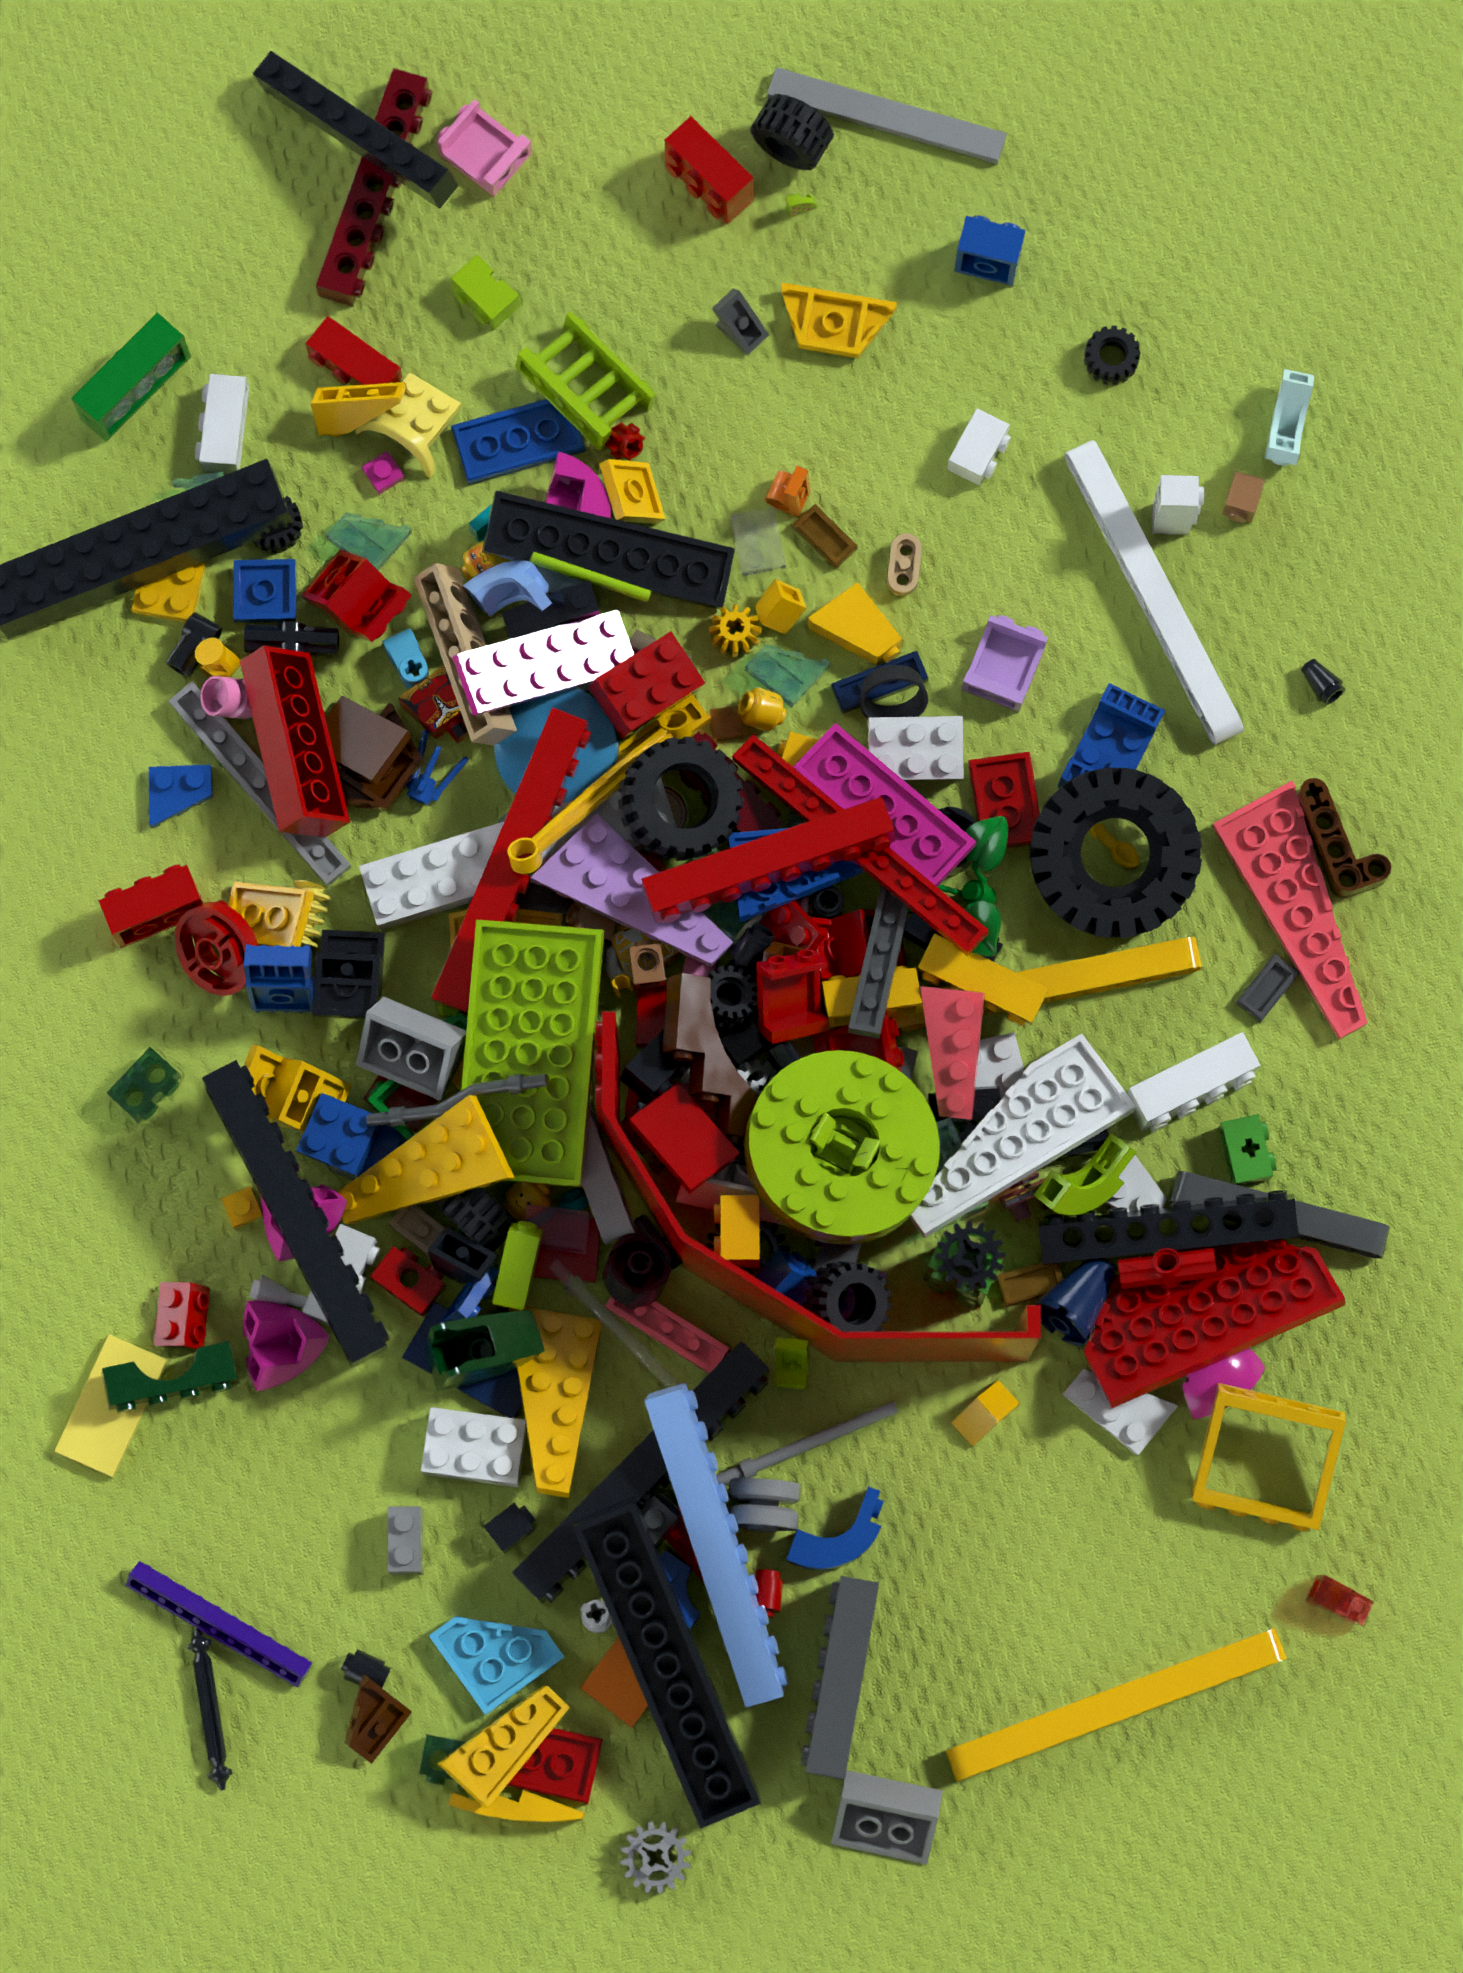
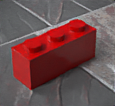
(349, 356)

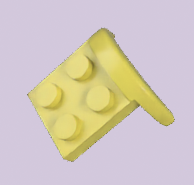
(417, 419)

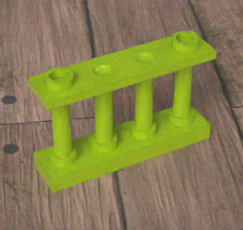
(575, 407)

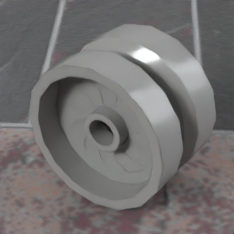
(763, 1502)

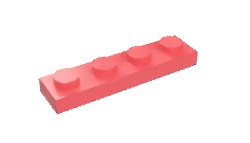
(673, 1333)

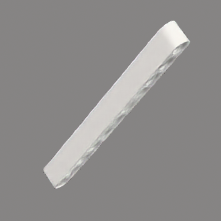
(1154, 592)

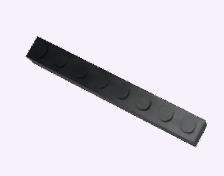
(355, 129)

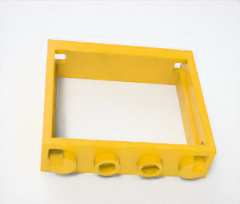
(1280, 1408)

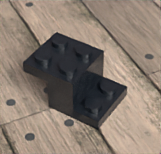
(348, 973)

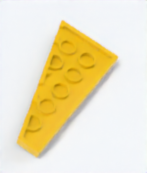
(436, 1163)

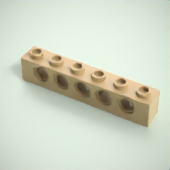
(455, 632)

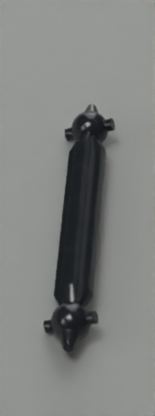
(209, 1709)

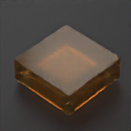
(726, 724)

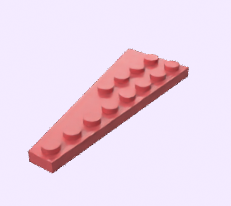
(1281, 871)

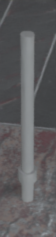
(749, 1468)

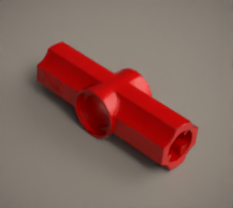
(1186, 1267)

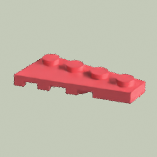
(953, 1035)

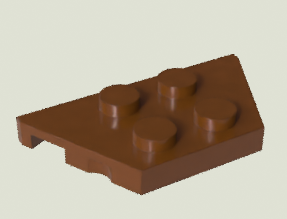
(380, 797)

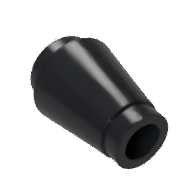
(1323, 682)

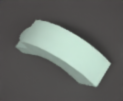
(1289, 418)

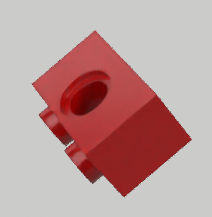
(395, 1266)

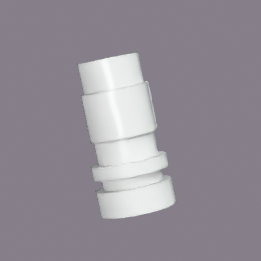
(589, 1622)

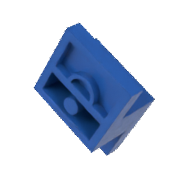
(343, 1140)

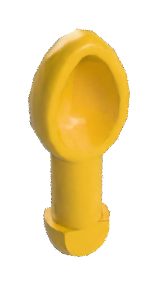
(1121, 851)

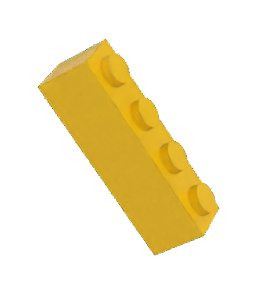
(1002, 987)

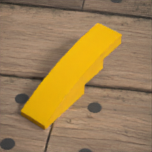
(529, 1808)

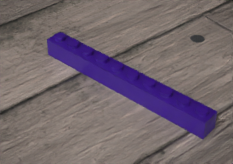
(218, 1624)

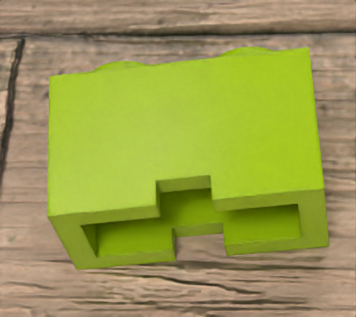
(489, 299)

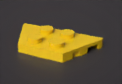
(834, 320)

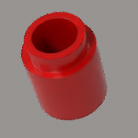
(770, 1590)

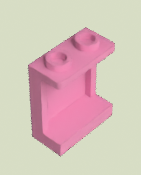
(482, 148)

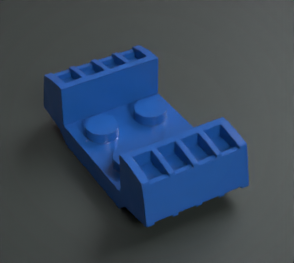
(1115, 734)
(279, 978)

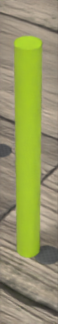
(588, 575)

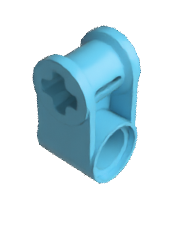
(406, 656)

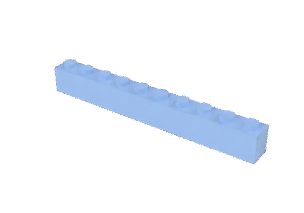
(716, 1544)

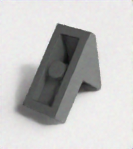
(739, 322)

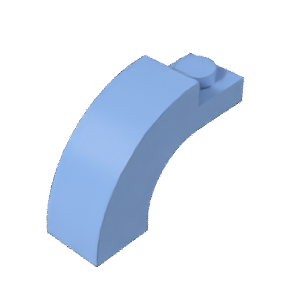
(508, 584)

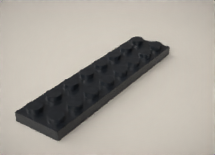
(622, 550)

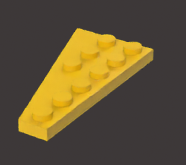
(556, 1395)

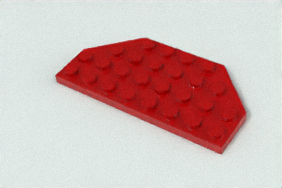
(1164, 1334)

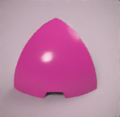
(577, 487)
(331, 1203)
(280, 1342)
(1238, 1370)

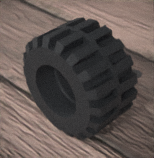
(792, 132)
(478, 1216)
(868, 1290)

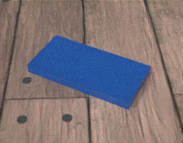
(514, 440)

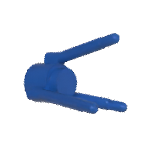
(423, 787)

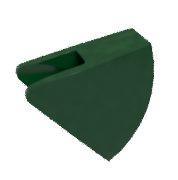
(481, 1347)

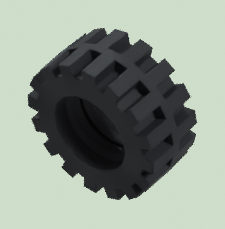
(1116, 338)

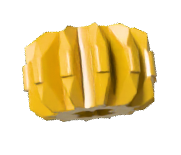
(739, 640)

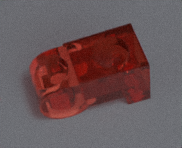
(1339, 1600)

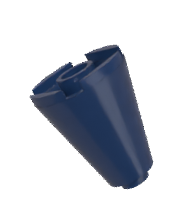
(1077, 1301)

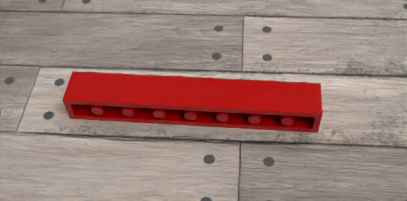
(768, 860)

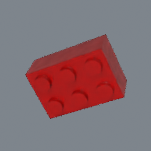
(708, 171)
(646, 685)
(150, 905)

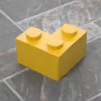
(739, 1230)

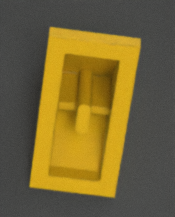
(985, 1413)

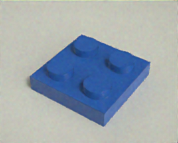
(265, 591)
(469, 1297)

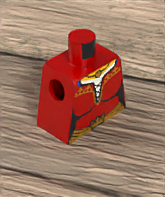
(435, 706)

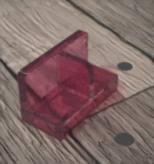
(561, 1227)

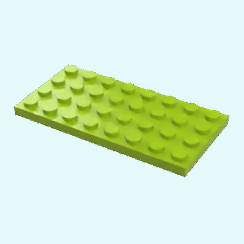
(535, 1016)

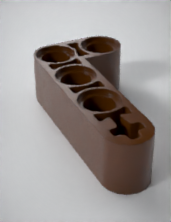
(1336, 836)

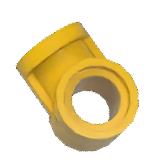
(216, 658)

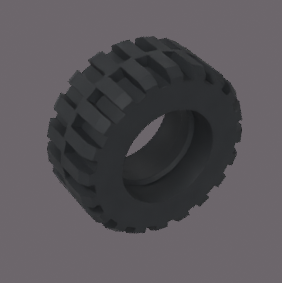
(710, 769)

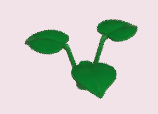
(990, 848)

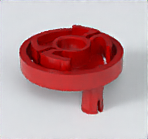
(228, 932)

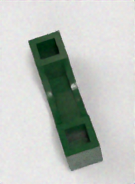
(129, 1386)

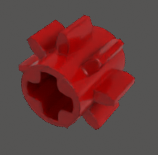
(625, 441)

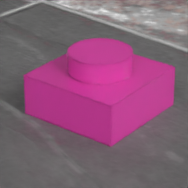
(383, 472)

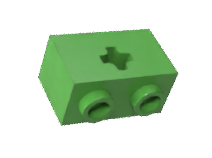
(1241, 1167)

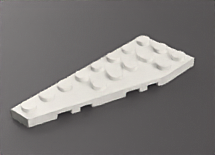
(1039, 1119)

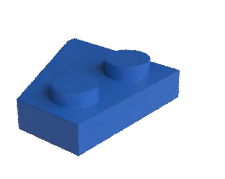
(177, 789)

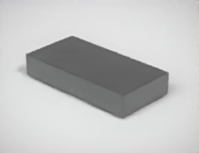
(1267, 988)

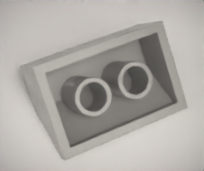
(410, 1047)
(887, 1817)

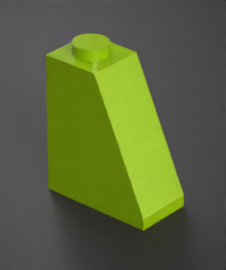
(518, 1265)

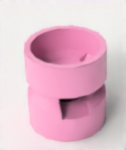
(225, 697)

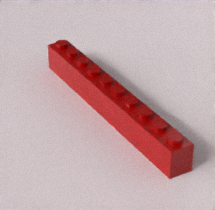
(530, 811)

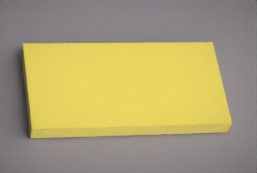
(94, 1432)

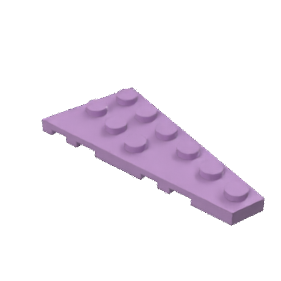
(606, 877)

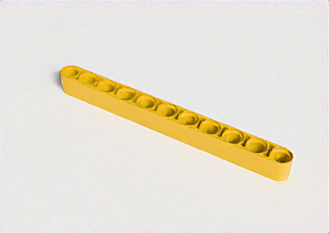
(1101, 973)
(1115, 1704)

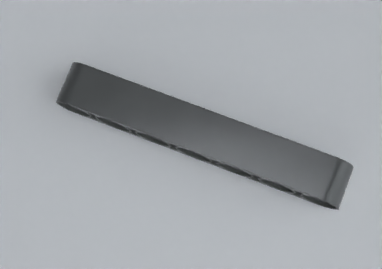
(1314, 1222)

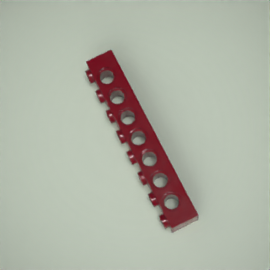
(341, 287)

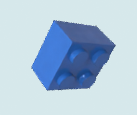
(989, 250)

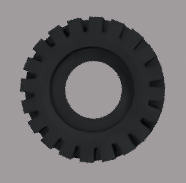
(1172, 860)

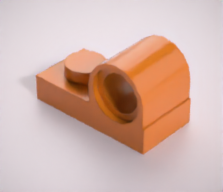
(789, 491)

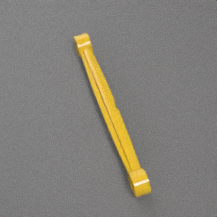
(593, 795)

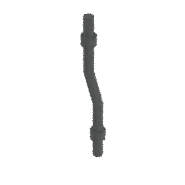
(514, 1084)

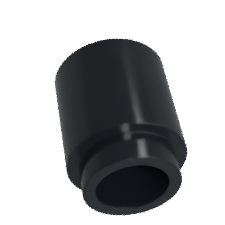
(828, 895)
(752, 946)
(363, 1663)

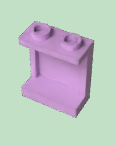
(1005, 662)

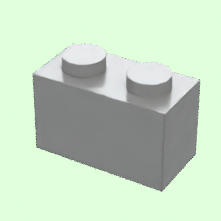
(405, 1540)

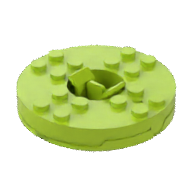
(841, 1147)

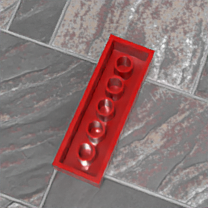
(294, 742)

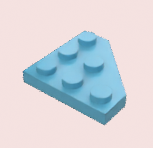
(495, 1657)

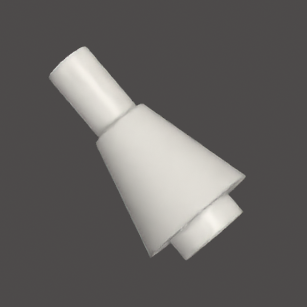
(273, 1292)

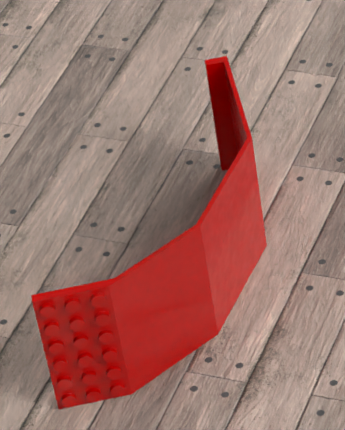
(768, 1302)

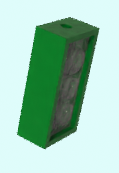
(131, 377)

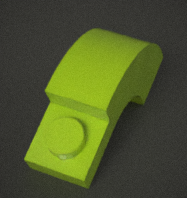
(1090, 1185)

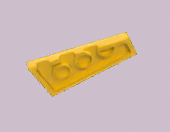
(502, 1748)

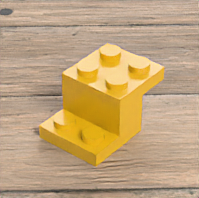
(291, 1087)

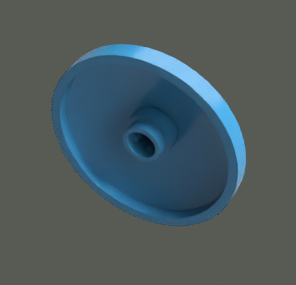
(598, 757)

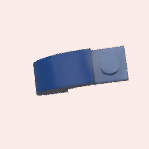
(832, 1553)

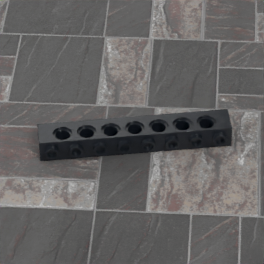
(1281, 1226)

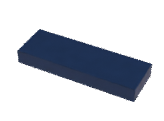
(849, 689)

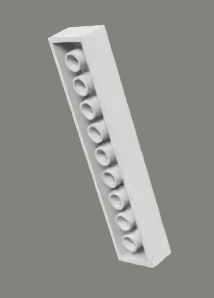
(449, 870)

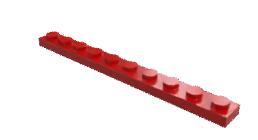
(882, 865)

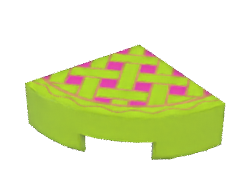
(796, 205)

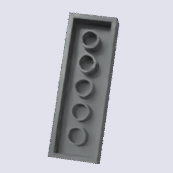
(841, 1679)

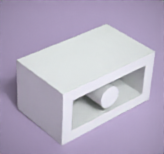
(978, 447)

